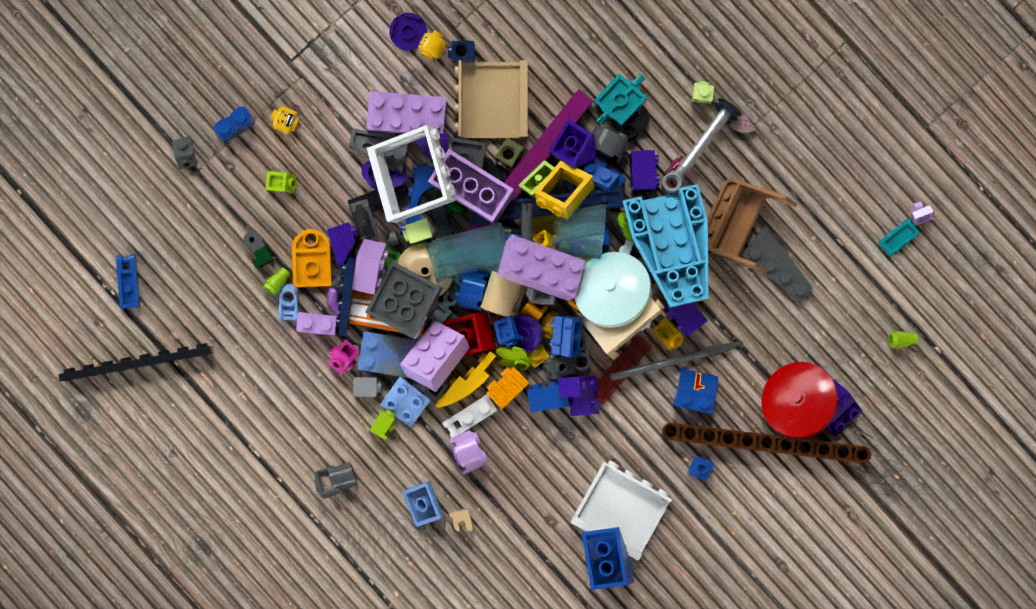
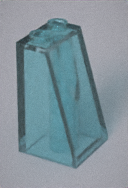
(467, 251)

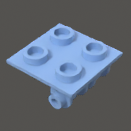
(405, 401)

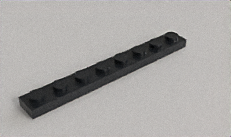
(143, 361)

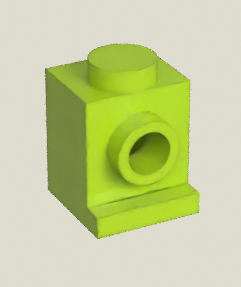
(384, 424)

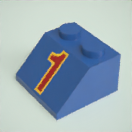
(696, 391)

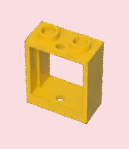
(575, 176)

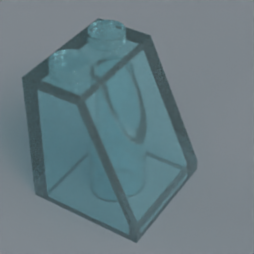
(582, 233)

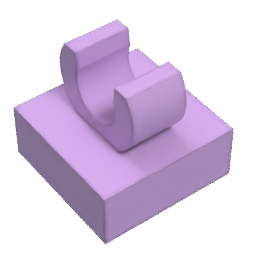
(921, 214)

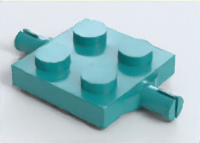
(620, 99)

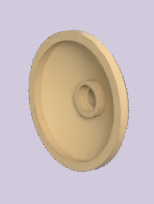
(416, 258)

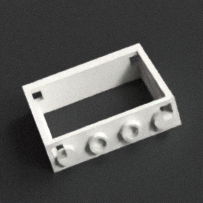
(384, 182)

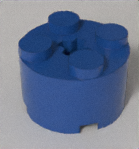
(472, 290)

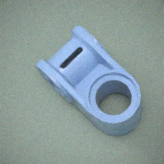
(289, 306)

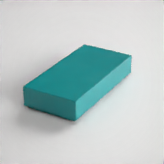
(899, 237)

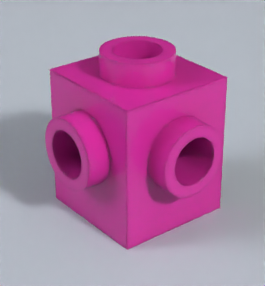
(343, 357)

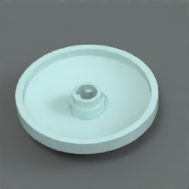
(613, 290)

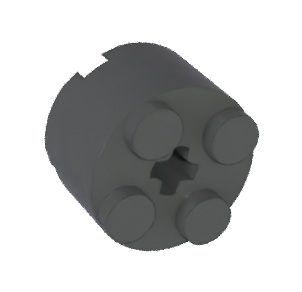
(610, 144)

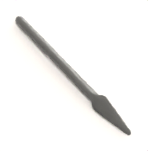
(709, 351)

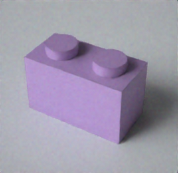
(316, 324)

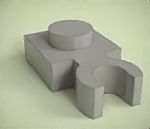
(440, 310)

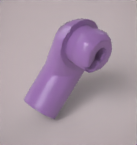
(332, 299)

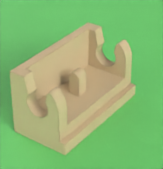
(462, 516)

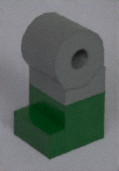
(259, 249)

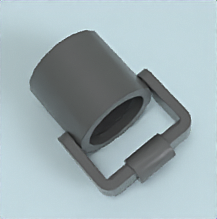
(341, 477)

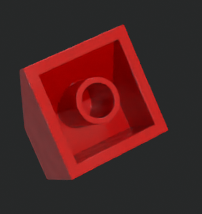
(476, 331)

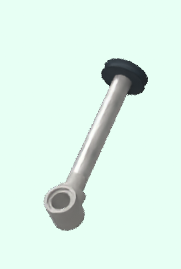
(726, 111)

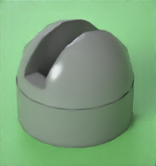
(393, 238)

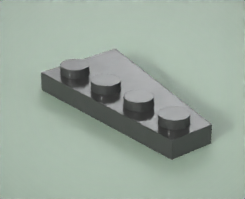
(780, 268)

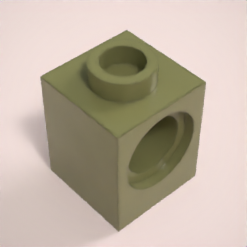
(508, 145)

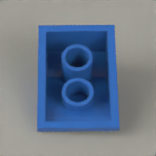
(607, 558)

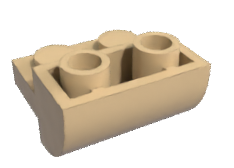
(502, 296)

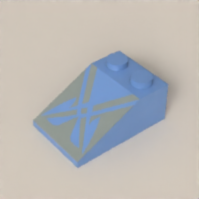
(384, 353)

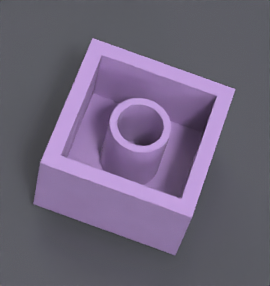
(369, 266)

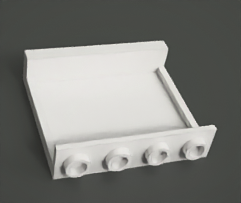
(622, 502)

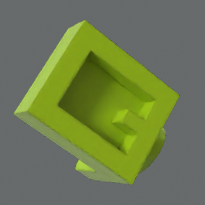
(281, 182)

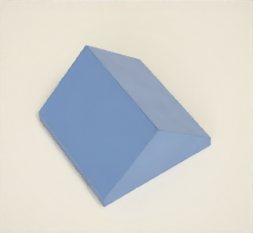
(423, 504)

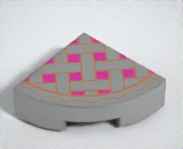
(742, 125)

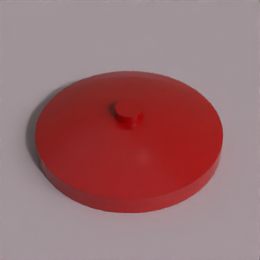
(799, 400)

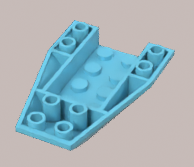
(673, 242)

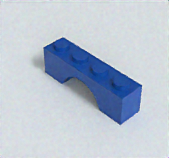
(421, 186)

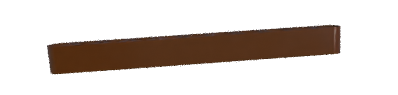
(774, 447)

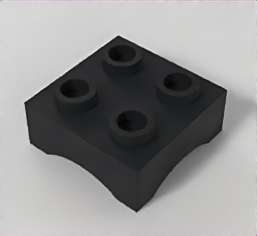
(444, 228)

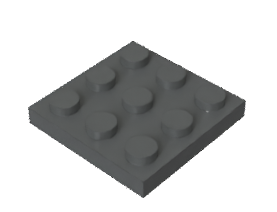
(403, 300)

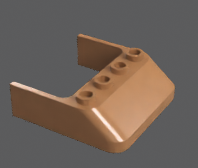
(734, 218)

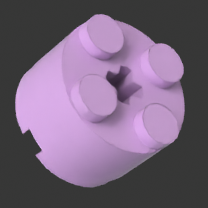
(467, 451)

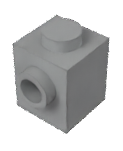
(366, 386)

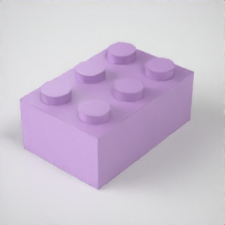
(435, 355)

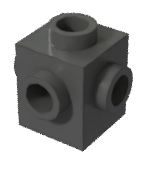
(558, 366)

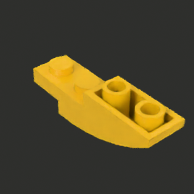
(460, 388)

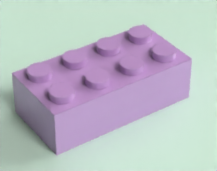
(404, 112)
(476, 188)
(541, 268)

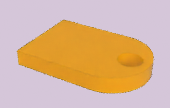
(311, 262)

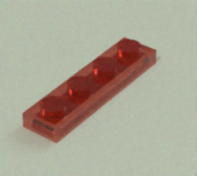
(628, 359)

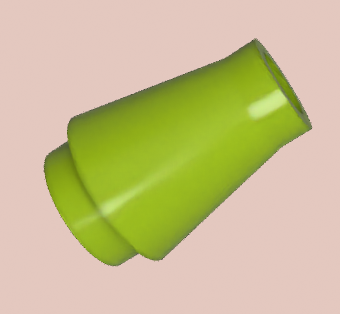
(277, 281)
(902, 339)

